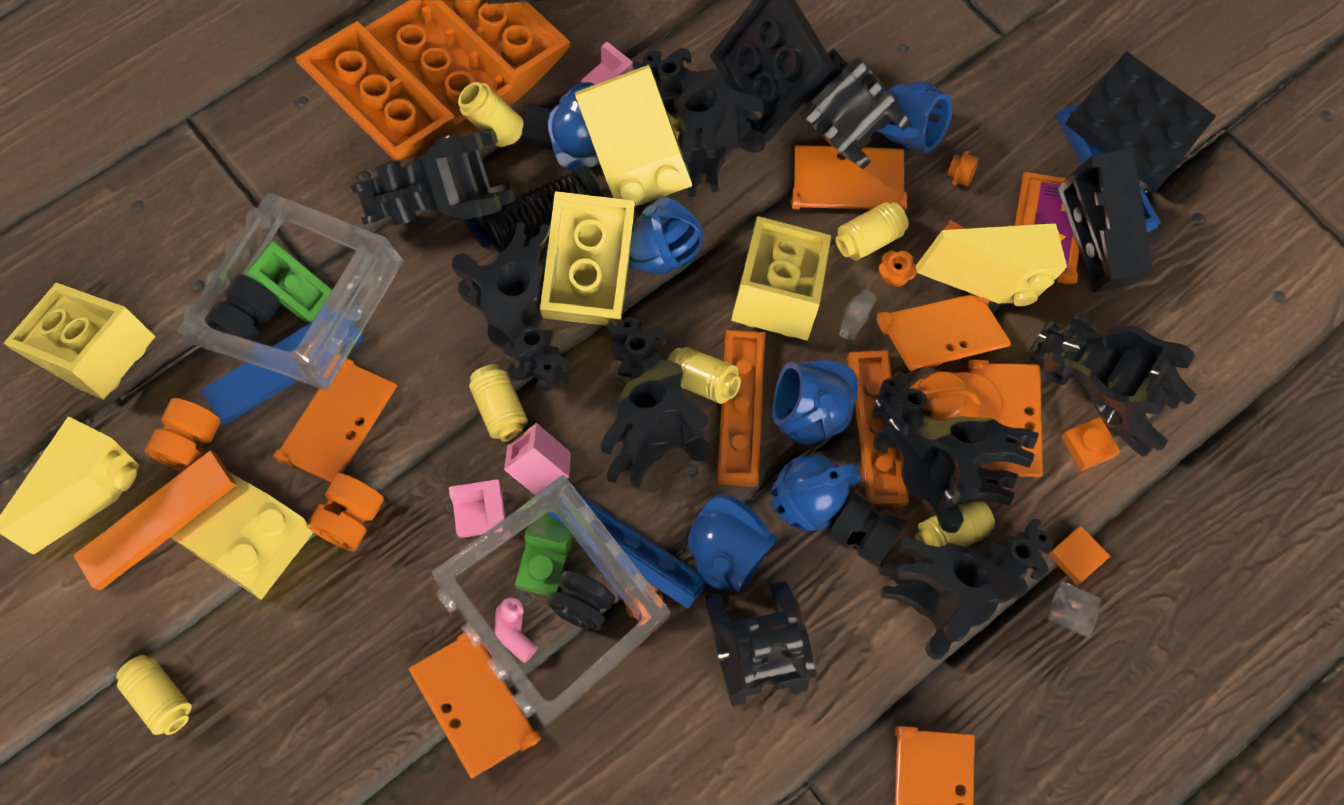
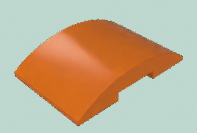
(412, 64)

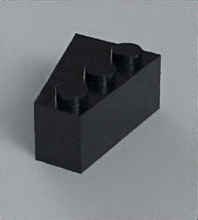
(1108, 219)

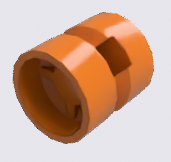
(184, 433)
(344, 514)

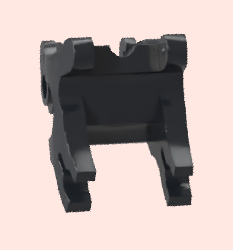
(851, 108)
(708, 113)
(441, 179)
(510, 300)
(1119, 374)
(652, 405)
(945, 456)
(960, 585)
(763, 647)

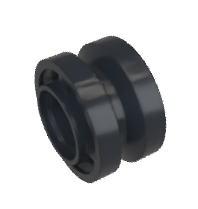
(581, 600)

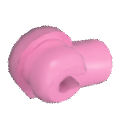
(509, 629)

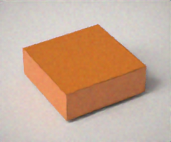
(1079, 555)

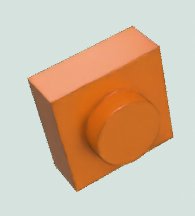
(1090, 444)

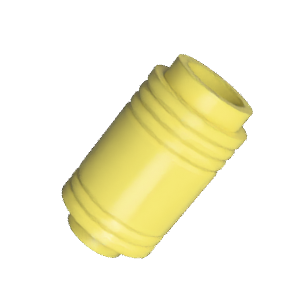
(489, 111)
(872, 230)
(707, 375)
(498, 402)
(976, 526)
(153, 695)

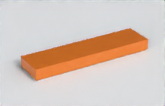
(742, 414)
(879, 470)
(154, 520)

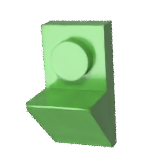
(290, 282)
(544, 556)

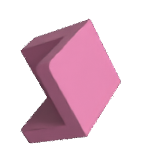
(612, 65)
(537, 459)
(477, 507)

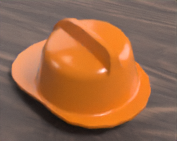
(959, 395)

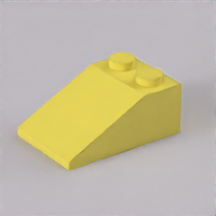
(634, 137)
(587, 259)
(997, 262)
(782, 279)
(81, 339)
(67, 486)
(246, 537)

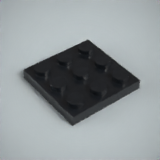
(773, 57)
(1142, 112)

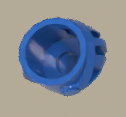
(923, 106)
(569, 132)
(662, 241)
(814, 400)
(813, 492)
(729, 543)

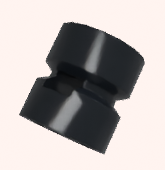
(245, 308)
(866, 529)

